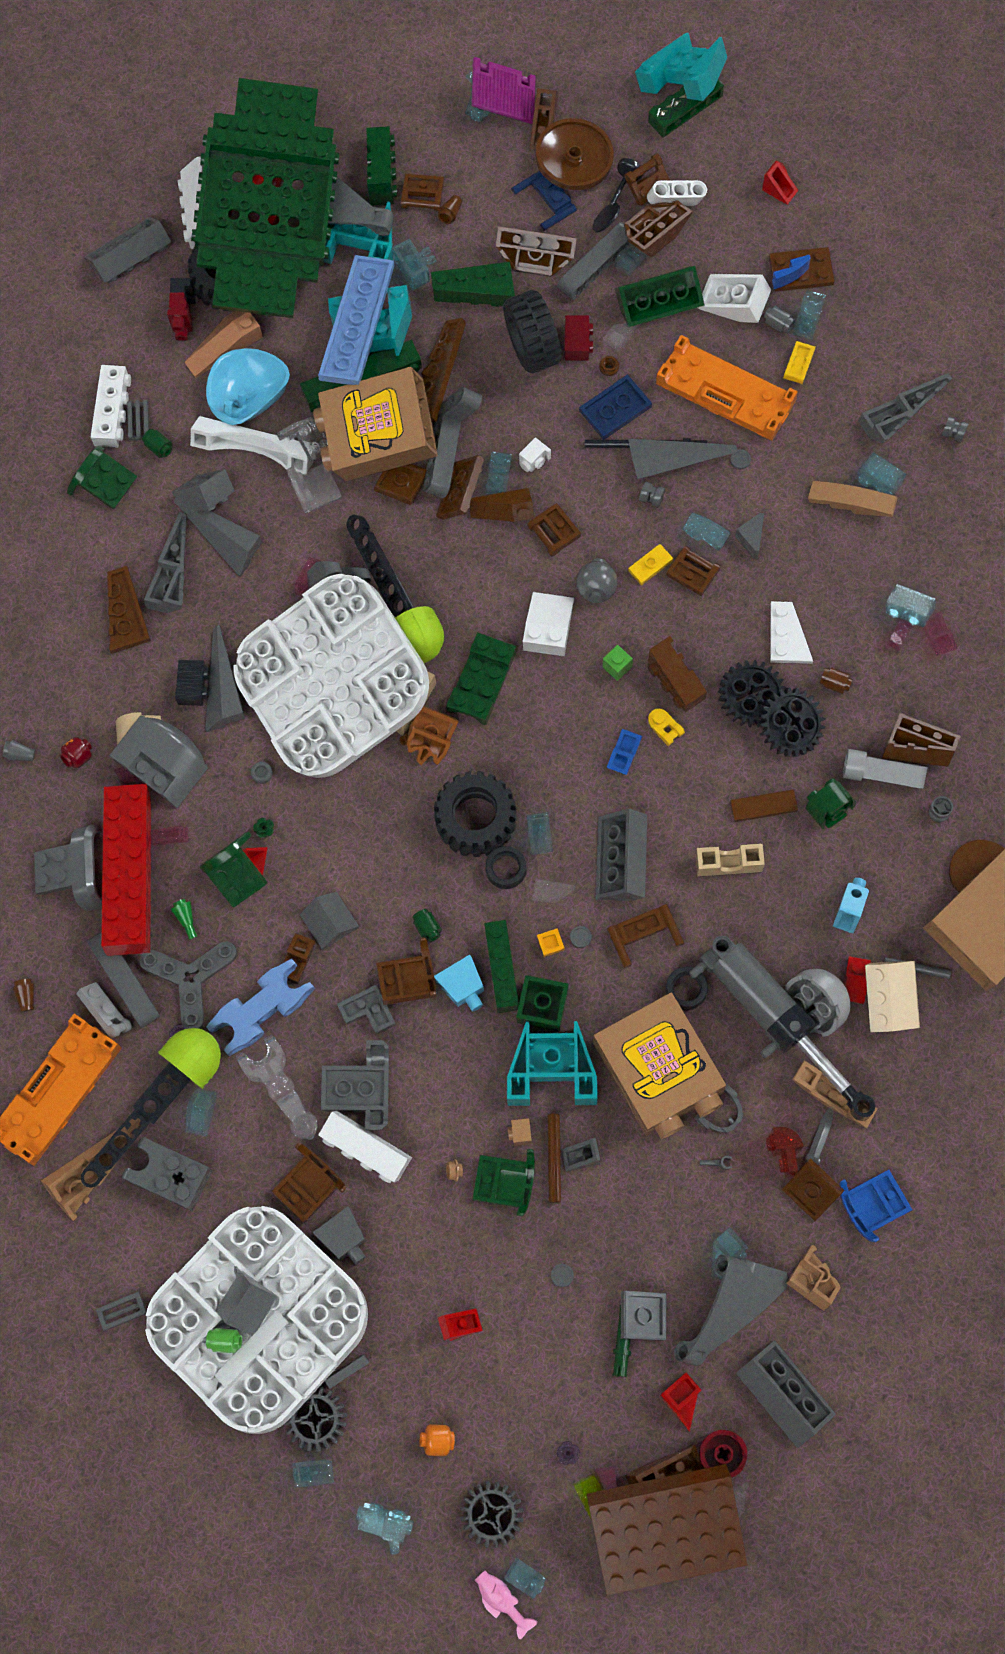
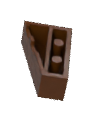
(675, 675)
(920, 742)

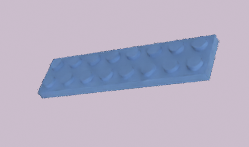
(356, 320)

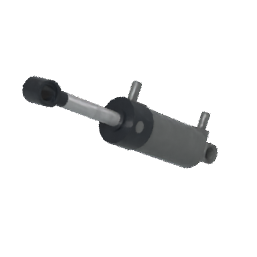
(775, 1012)

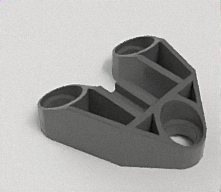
(324, 569)

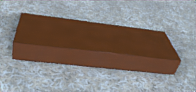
(764, 805)

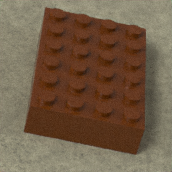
(667, 1529)

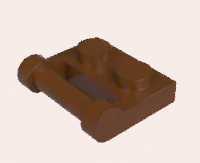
(422, 186)
(642, 187)
(559, 525)
(691, 576)

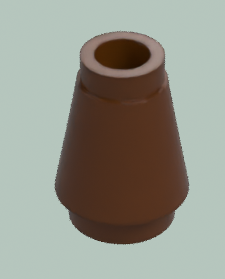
(450, 210)
(24, 994)

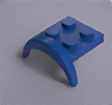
(874, 1204)

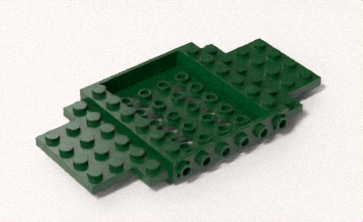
(273, 139)

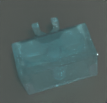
(413, 263)

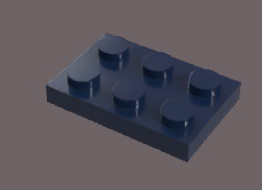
(615, 407)

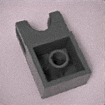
(162, 1172)

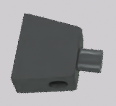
(343, 1236)

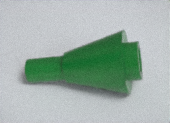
(183, 912)

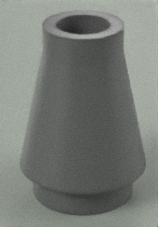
(17, 751)

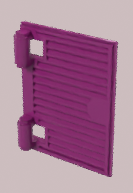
(503, 91)

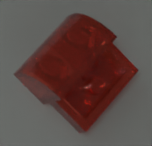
(787, 1144)

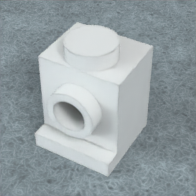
(534, 455)

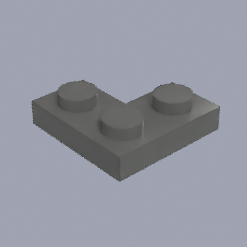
(367, 1003)

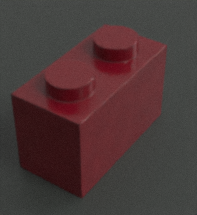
(577, 337)

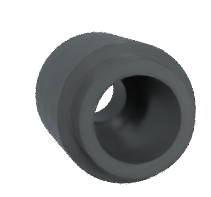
(779, 319)

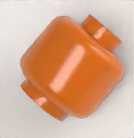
(437, 1440)

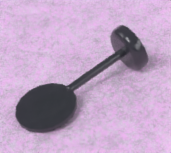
(610, 212)

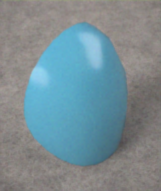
(245, 384)

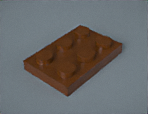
(819, 271)
(461, 488)

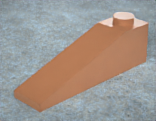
(232, 333)

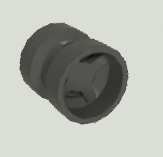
(954, 429)
(652, 494)
(942, 805)

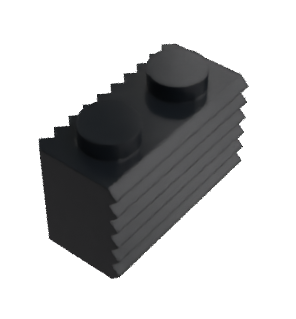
(191, 682)

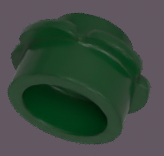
(257, 828)

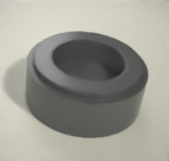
(261, 772)

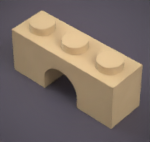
(742, 860)

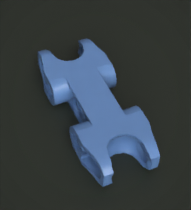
(248, 1016)

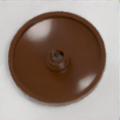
(574, 154)

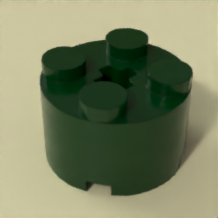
(829, 804)

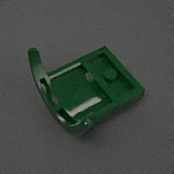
(102, 478)
(234, 872)
(505, 1181)

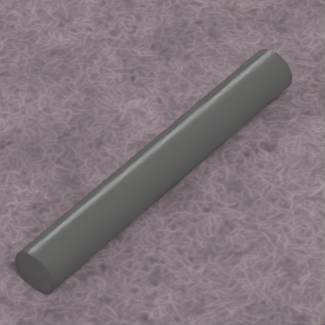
(928, 970)

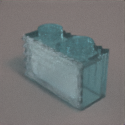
(880, 475)
(910, 605)

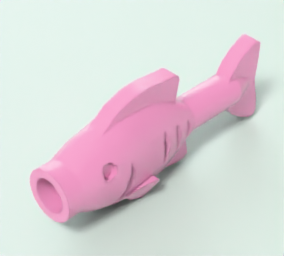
(498, 1599)

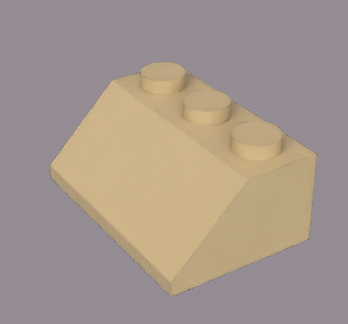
(892, 996)

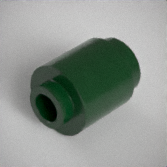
(157, 443)
(427, 925)

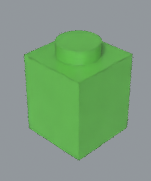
(617, 662)

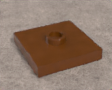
(401, 482)
(813, 1189)

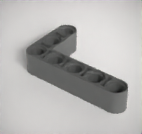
(446, 433)

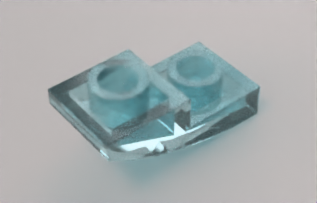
(498, 473)
(705, 529)

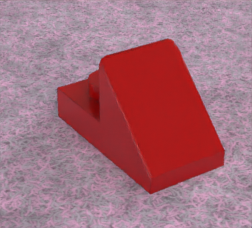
(856, 979)
(460, 1324)

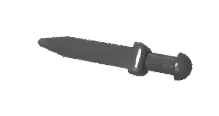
(820, 1137)

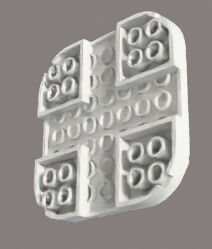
(331, 676)
(314, 1295)

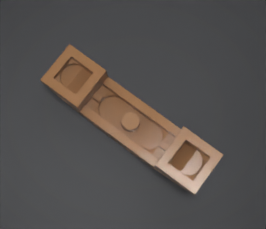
(823, 1090)

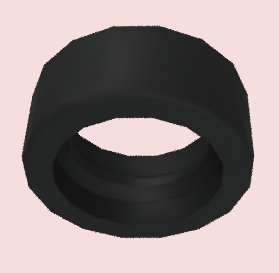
(506, 851)
(684, 971)

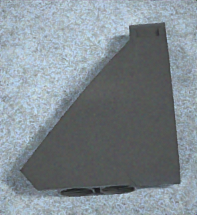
(353, 209)
(741, 1297)

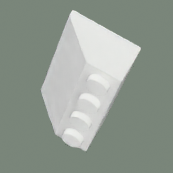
(189, 186)

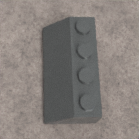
(128, 249)
(621, 856)
(786, 1394)

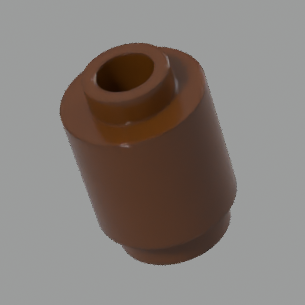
(836, 680)

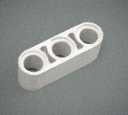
(683, 188)

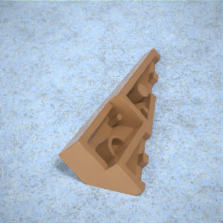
(65, 1183)

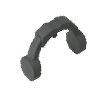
(733, 1096)

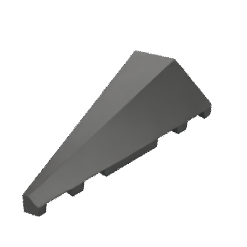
(888, 418)
(659, 456)
(229, 539)
(167, 585)
(223, 697)

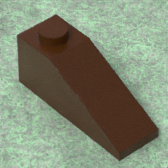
(543, 114)
(503, 506)
(673, 1464)

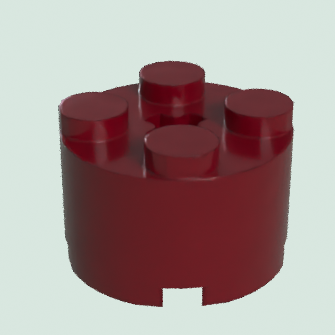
(727, 1441)

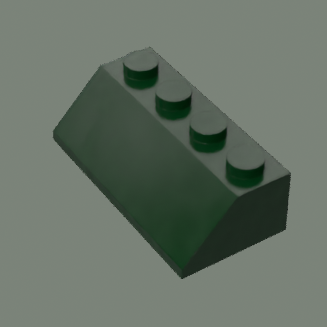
(660, 296)

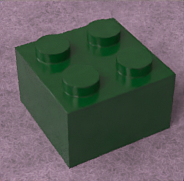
(542, 1003)

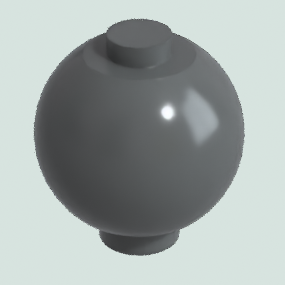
(596, 581)

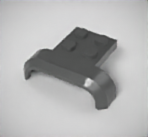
(70, 868)
(360, 1086)

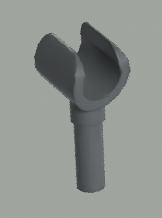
(717, 1162)

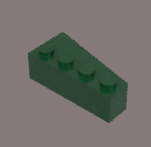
(380, 165)
(475, 285)

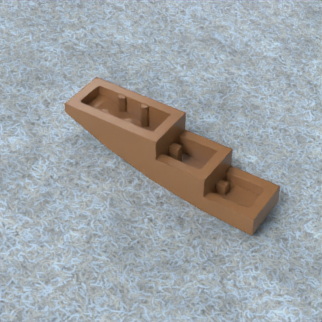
(853, 498)

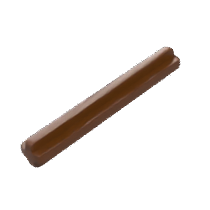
(554, 1170)

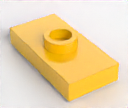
(799, 362)
(650, 564)

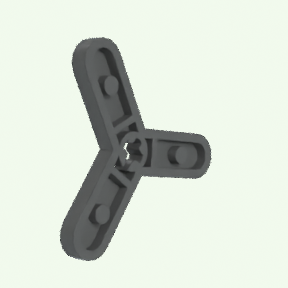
(190, 993)

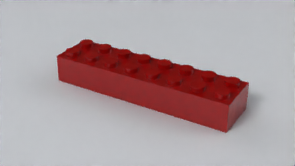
(126, 870)

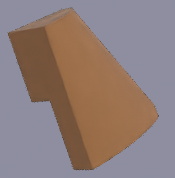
(814, 1280)

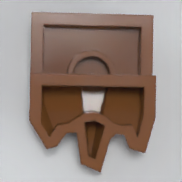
(430, 735)

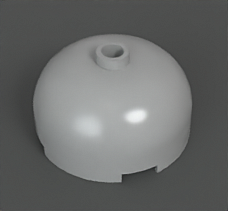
(827, 995)

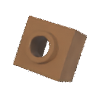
(520, 1132)

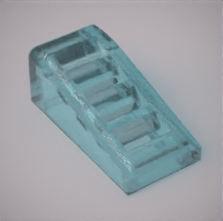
(626, 263)

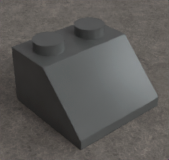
(205, 490)

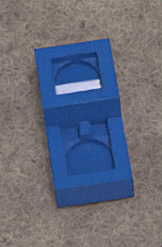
(796, 269)
(624, 752)

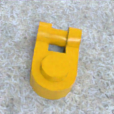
(659, 721)

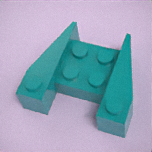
(685, 65)
(360, 237)
(392, 321)
(551, 1059)

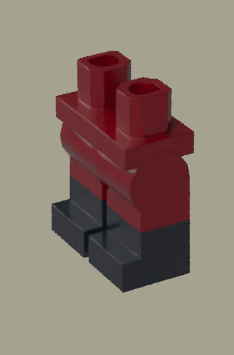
(180, 298)

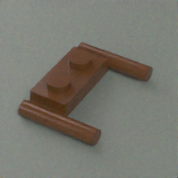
(642, 927)

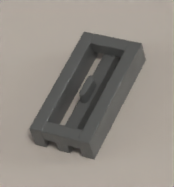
(137, 405)
(103, 1319)
(347, 1370)

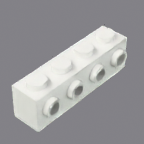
(109, 406)
(364, 1146)

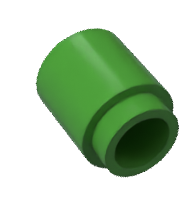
(223, 1340)

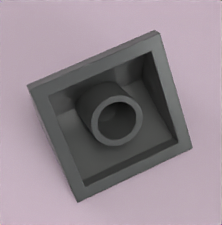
(328, 919)
(246, 1304)

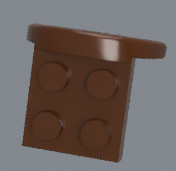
(407, 978)
(308, 1185)

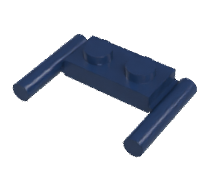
(551, 194)

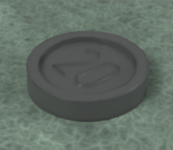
(740, 459)
(580, 936)
(562, 1275)

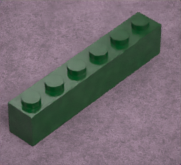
(376, 365)

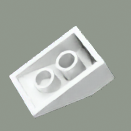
(736, 296)
(548, 624)

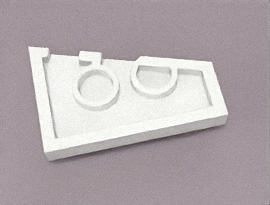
(786, 636)

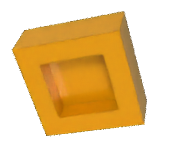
(550, 942)

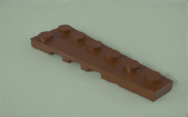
(440, 367)

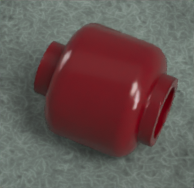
(76, 752)

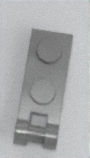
(103, 1010)

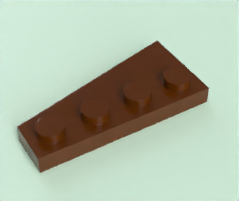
(124, 611)

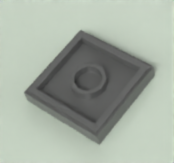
(643, 1315)

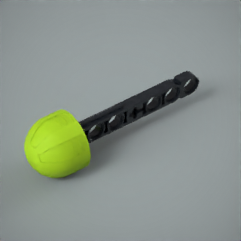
(417, 623)
(191, 1056)

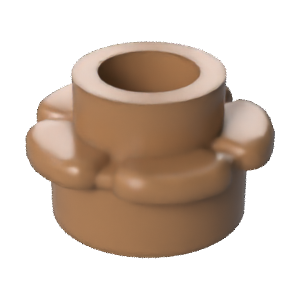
(454, 1170)

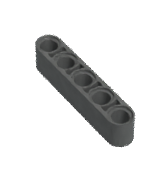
(593, 263)
(125, 983)

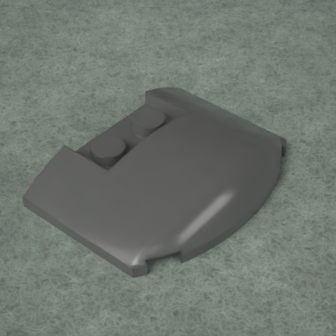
(161, 758)

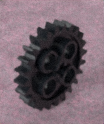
(743, 677)
(805, 710)

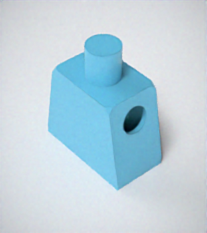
(851, 905)
(462, 983)

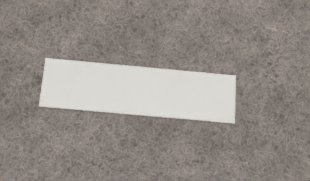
(251, 1349)

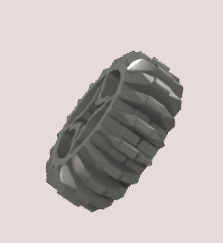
(316, 1430)
(476, 1522)

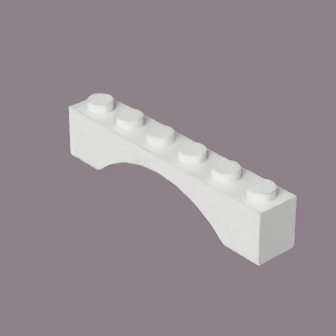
(215, 435)

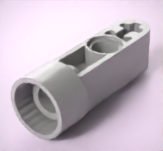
(859, 766)

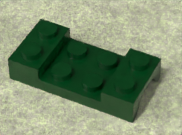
(482, 678)

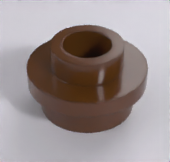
(609, 360)

